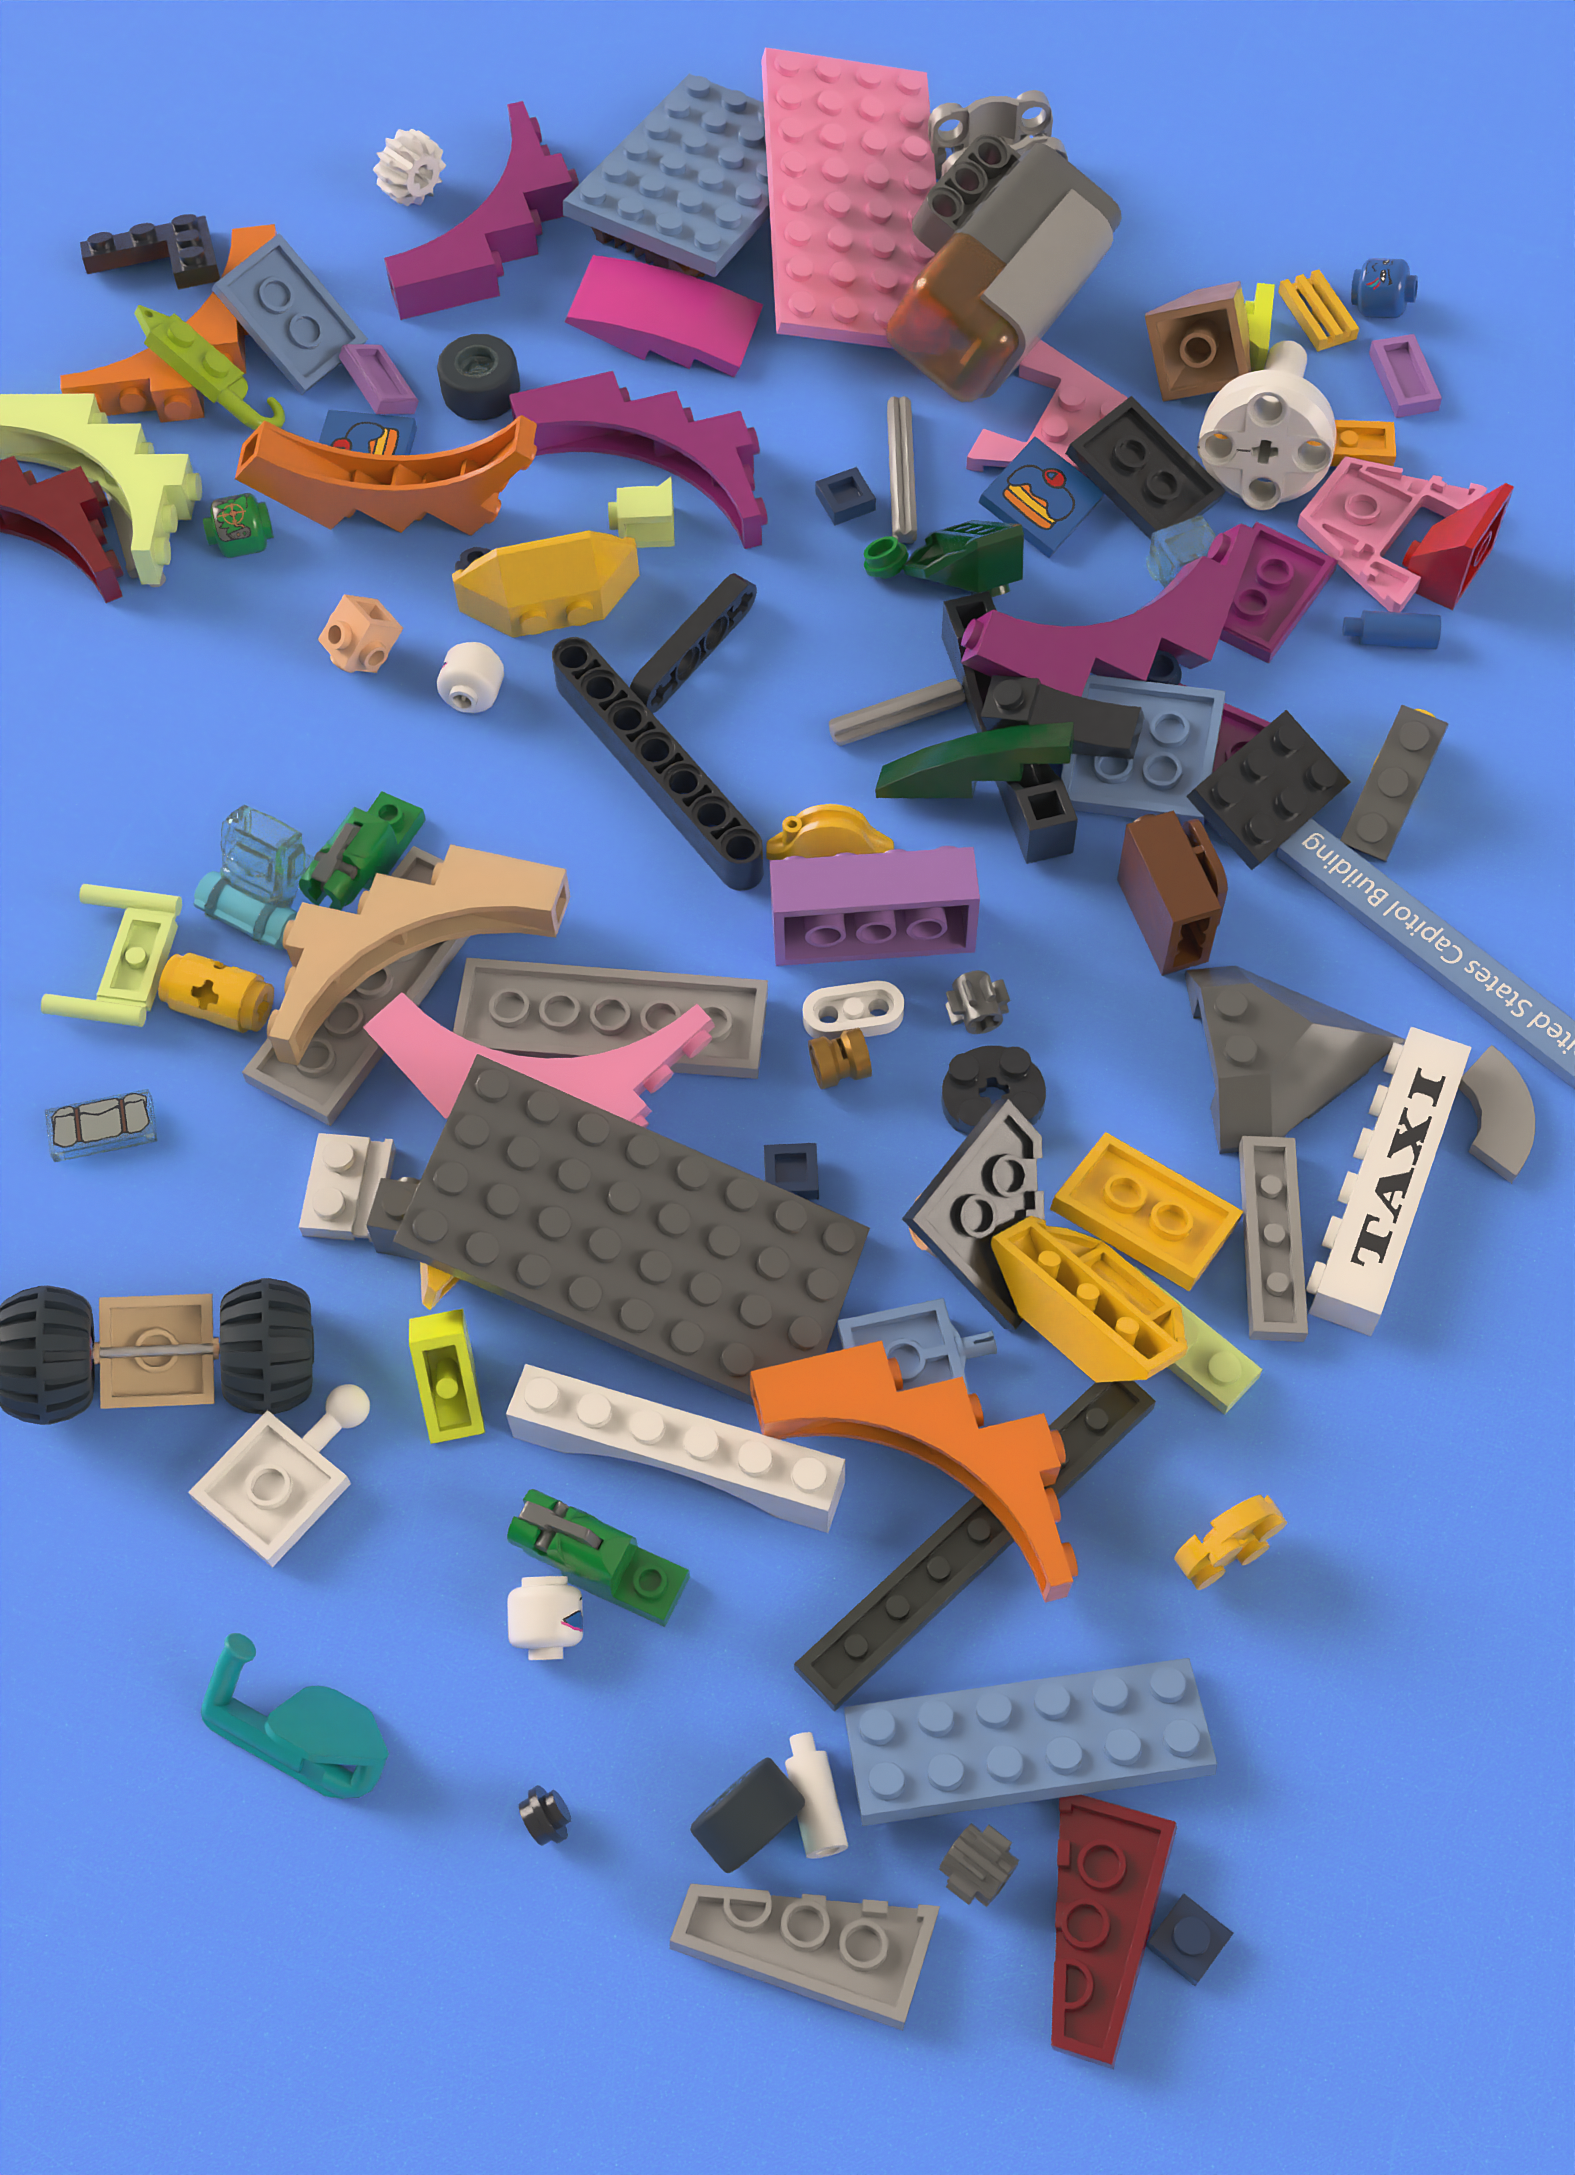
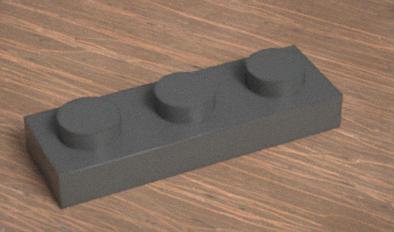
(1394, 783)

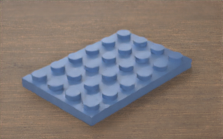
(684, 178)

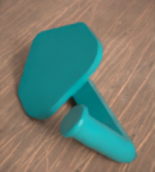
(302, 1735)

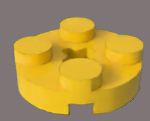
(1235, 1535)

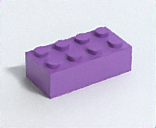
(874, 905)

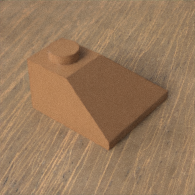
(1200, 341)

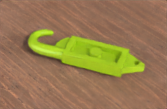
(202, 366)

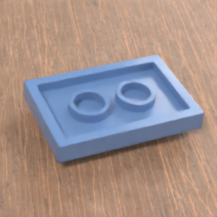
(288, 313)

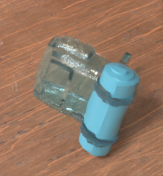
(257, 876)

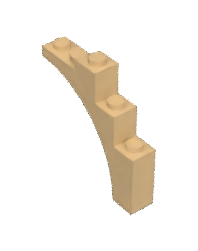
(398, 916)

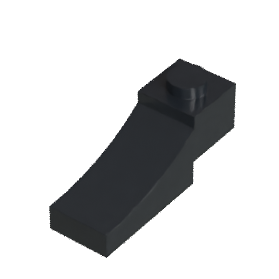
(1098, 726)

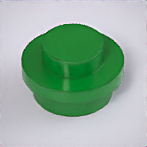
(885, 557)

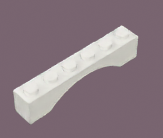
(757, 1468)

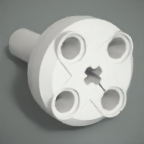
(1267, 430)

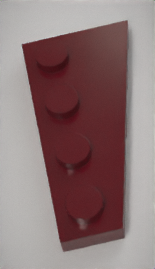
(1105, 1906)

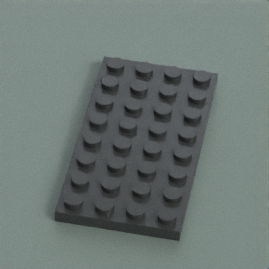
(627, 1233)

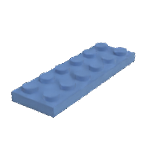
(1028, 1741)

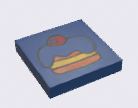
(369, 432)
(1042, 496)

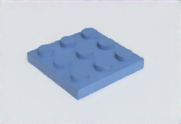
(1170, 757)

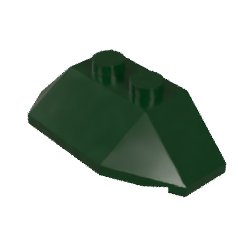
(971, 557)

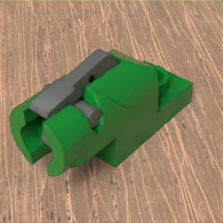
(360, 849)
(598, 1557)

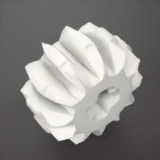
(409, 167)

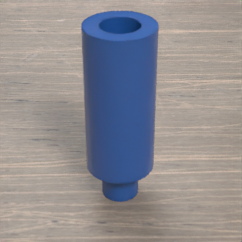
(1394, 629)

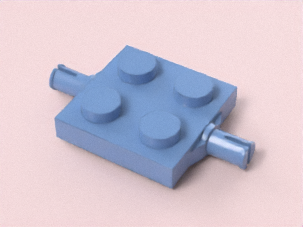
(920, 1340)

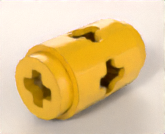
(216, 992)

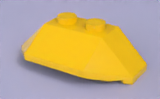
(548, 582)
(1089, 1302)

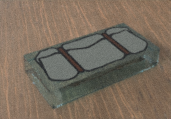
(101, 1125)

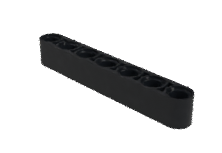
(639, 740)

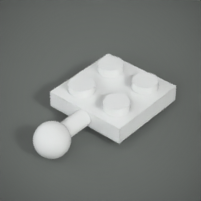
(276, 1482)

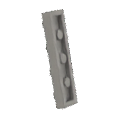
(1272, 1239)

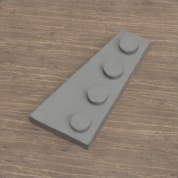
(823, 1949)

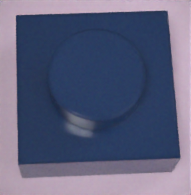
(845, 496)
(793, 1168)
(1189, 1939)

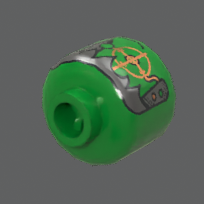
(238, 525)

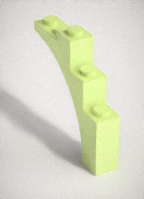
(74, 433)

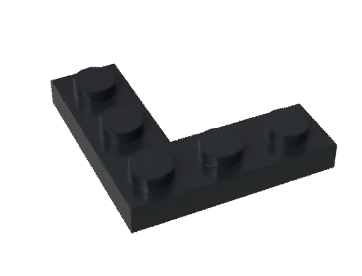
(183, 240)

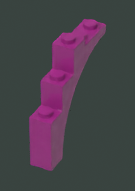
(469, 257)
(657, 430)

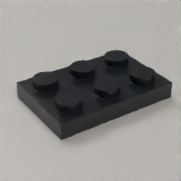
(1144, 469)
(1268, 789)

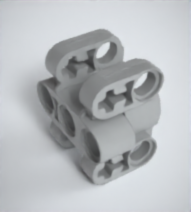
(992, 116)

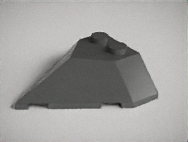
(1275, 1052)

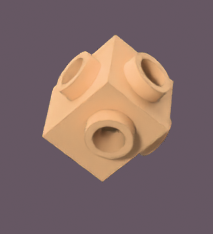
(359, 634)

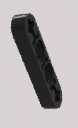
(693, 641)

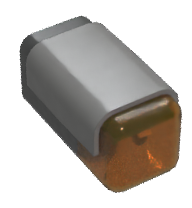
(1009, 257)

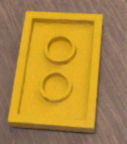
(1146, 1211)

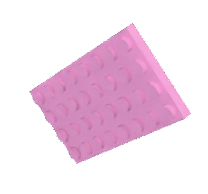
(843, 191)

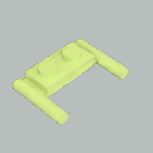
(135, 959)

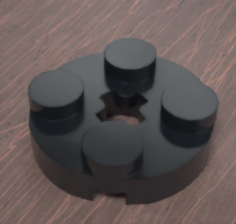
(991, 1067)

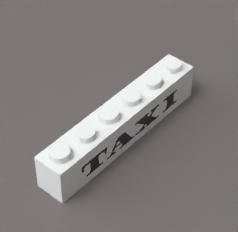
(1389, 1181)

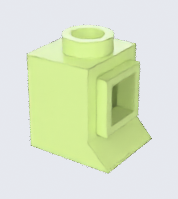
(644, 514)

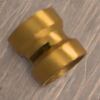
(840, 1058)

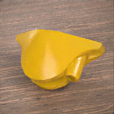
(825, 833)

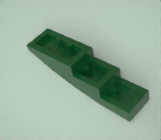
(957, 764)

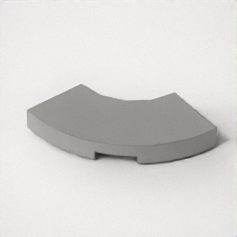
(1502, 1111)

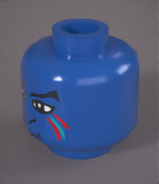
(1383, 288)

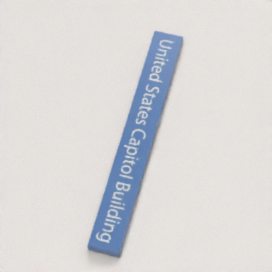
(1434, 947)

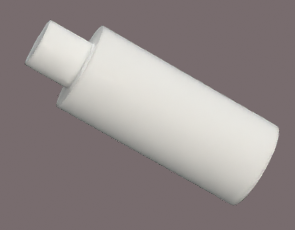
(821, 1816)

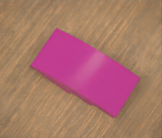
(664, 312)

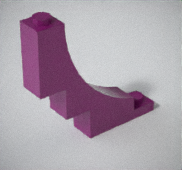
(1179, 620)

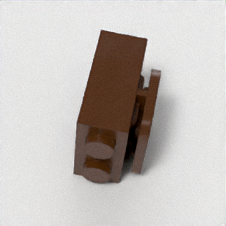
(1173, 888)

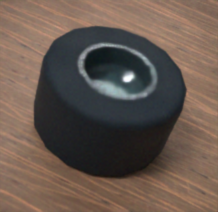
(478, 376)
(747, 1815)

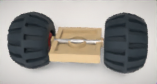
(154, 1350)

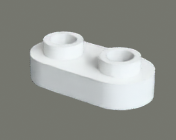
(852, 1009)

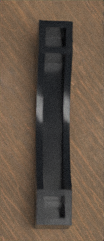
(1037, 803)

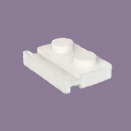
(344, 1185)

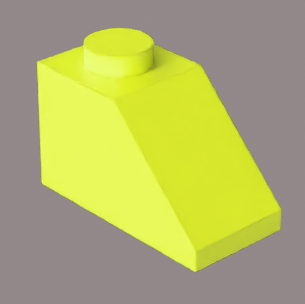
(446, 1375)

